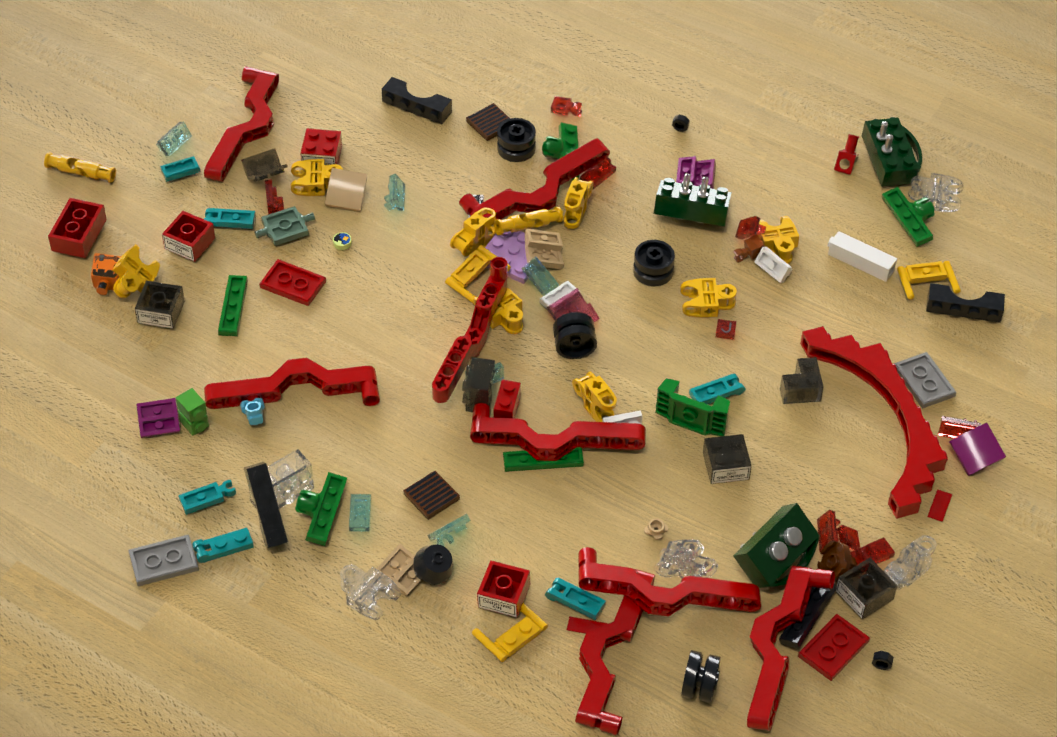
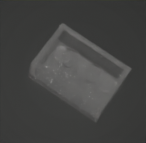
(289, 477)

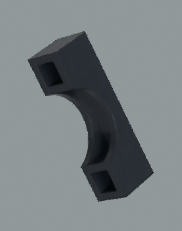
(434, 108)
(943, 301)
(266, 504)

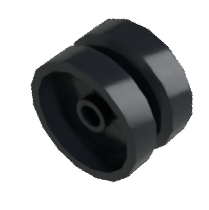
(516, 140)
(653, 263)
(574, 335)
(701, 676)

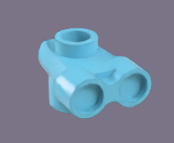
(253, 410)

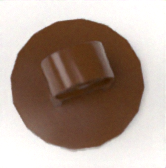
(836, 558)

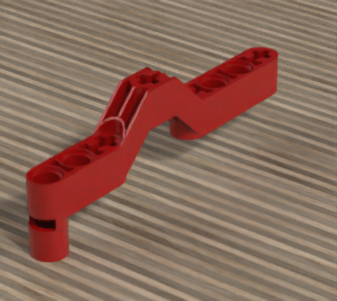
(258, 127)
(546, 196)
(476, 335)
(295, 372)
(554, 446)
(664, 600)
(764, 635)
(601, 682)

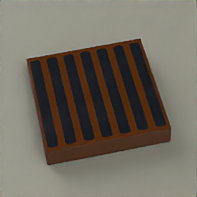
(487, 121)
(431, 494)

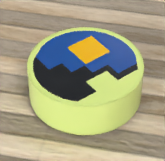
(342, 241)

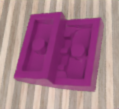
(697, 170)
(158, 417)
(977, 449)

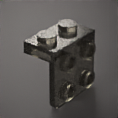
(261, 164)

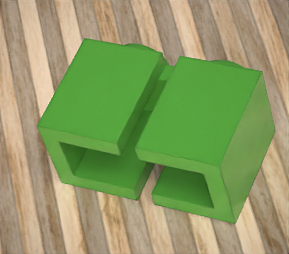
(192, 411)

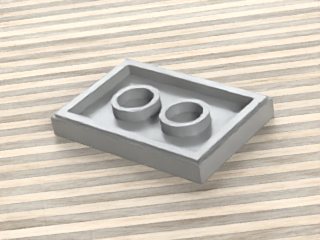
(925, 380)
(163, 560)

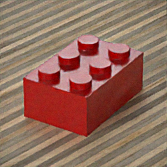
(77, 228)

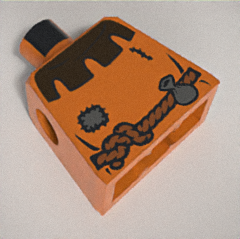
(102, 274)

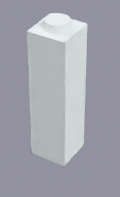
(862, 256)

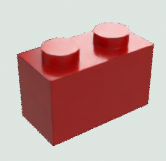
(507, 399)

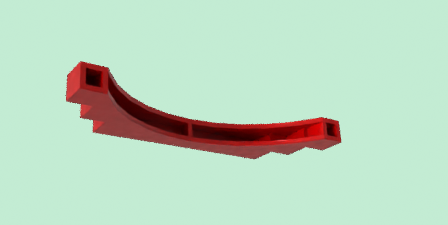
(876, 369)

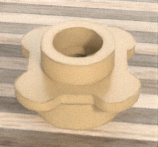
(656, 524)

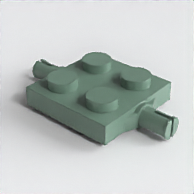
(284, 225)

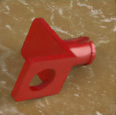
(847, 153)

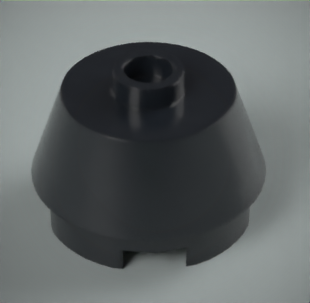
(433, 564)

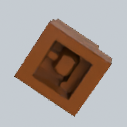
(752, 248)

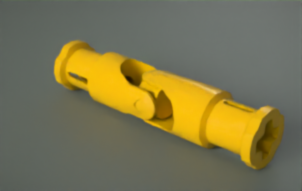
(84, 168)
(528, 220)

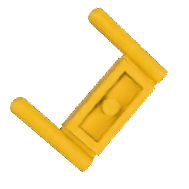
(469, 271)
(925, 273)
(515, 637)

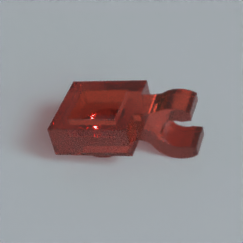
(565, 105)

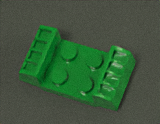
(691, 413)

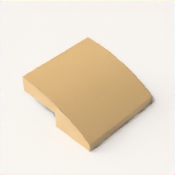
(346, 189)
(545, 247)
(400, 569)

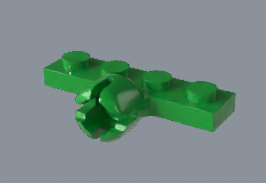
(561, 146)
(911, 214)
(321, 507)

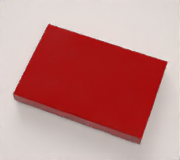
(292, 282)
(833, 647)

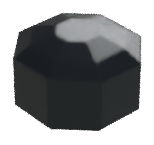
(680, 123)
(882, 660)

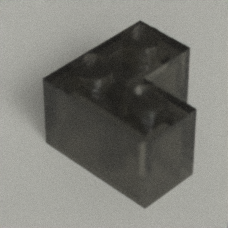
(478, 383)
(804, 385)

